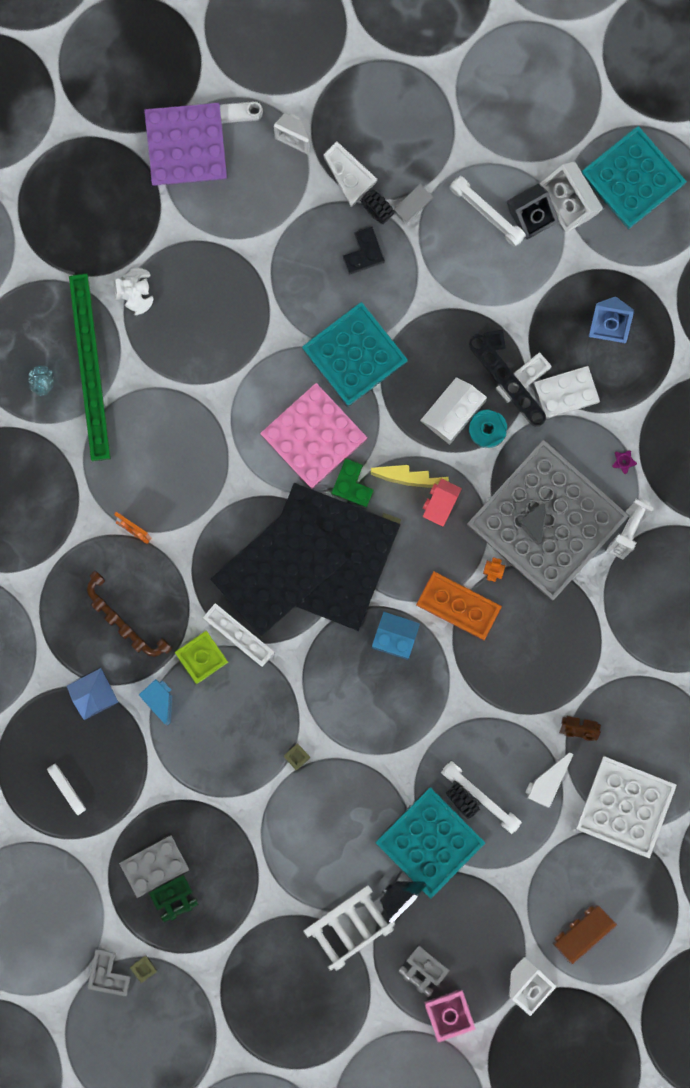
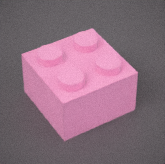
(449, 1015)

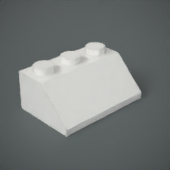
(571, 196)
(453, 410)

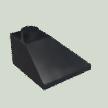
(399, 897)

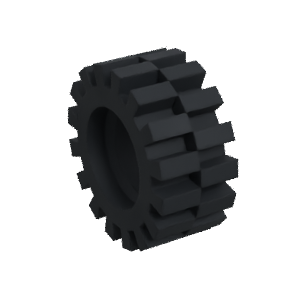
(377, 206)
(463, 801)

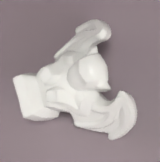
(132, 288)

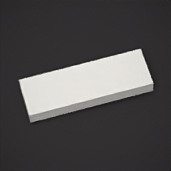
(527, 374)

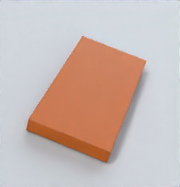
(458, 605)

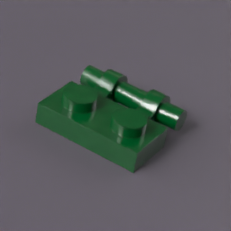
(170, 893)

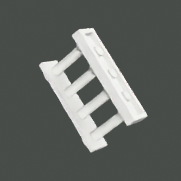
(624, 543)
(332, 920)

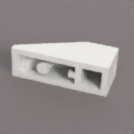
(546, 785)

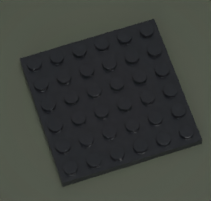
(365, 543)

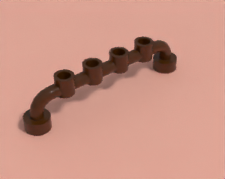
(125, 630)

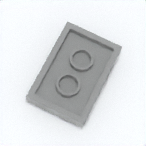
(154, 866)

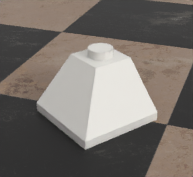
(291, 132)
(529, 986)

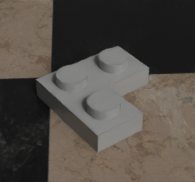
(102, 977)

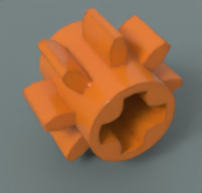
(494, 569)

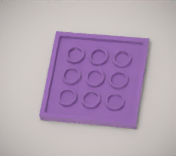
(185, 144)

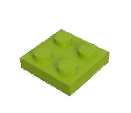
(201, 657)

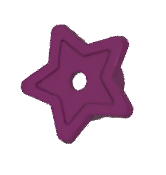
(624, 456)

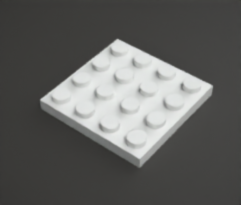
(626, 807)

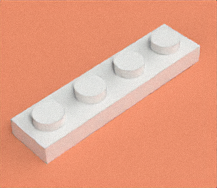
(238, 635)

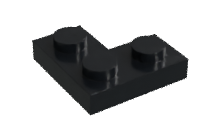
(369, 252)

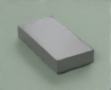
(413, 203)

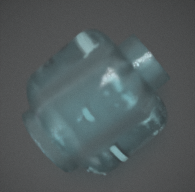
(41, 380)

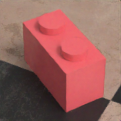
(442, 502)

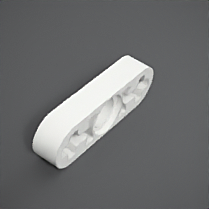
(66, 789)

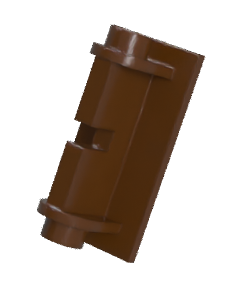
(589, 730)

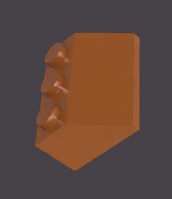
(584, 933)

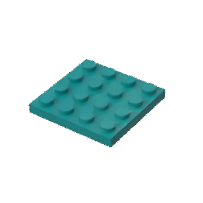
(633, 177)
(354, 354)
(430, 842)

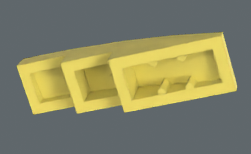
(401, 475)

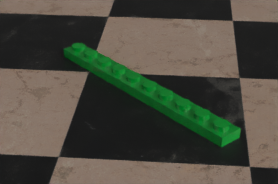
(89, 367)

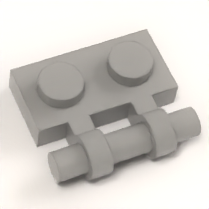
(428, 966)

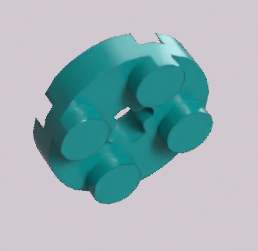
(492, 419)

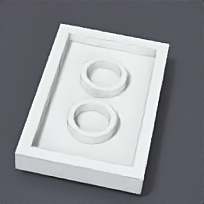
(566, 392)

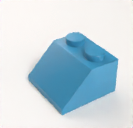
(395, 635)
(159, 700)

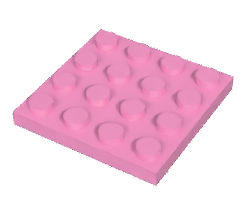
(313, 436)

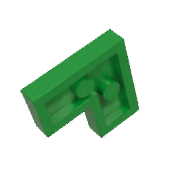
(347, 486)

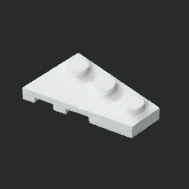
(349, 173)

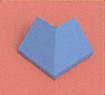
(611, 320)
(92, 694)

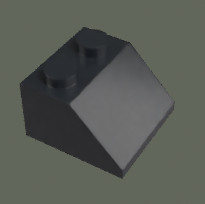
(533, 210)

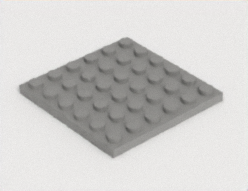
(574, 525)

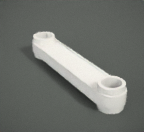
(240, 112)
(461, 187)
(453, 773)

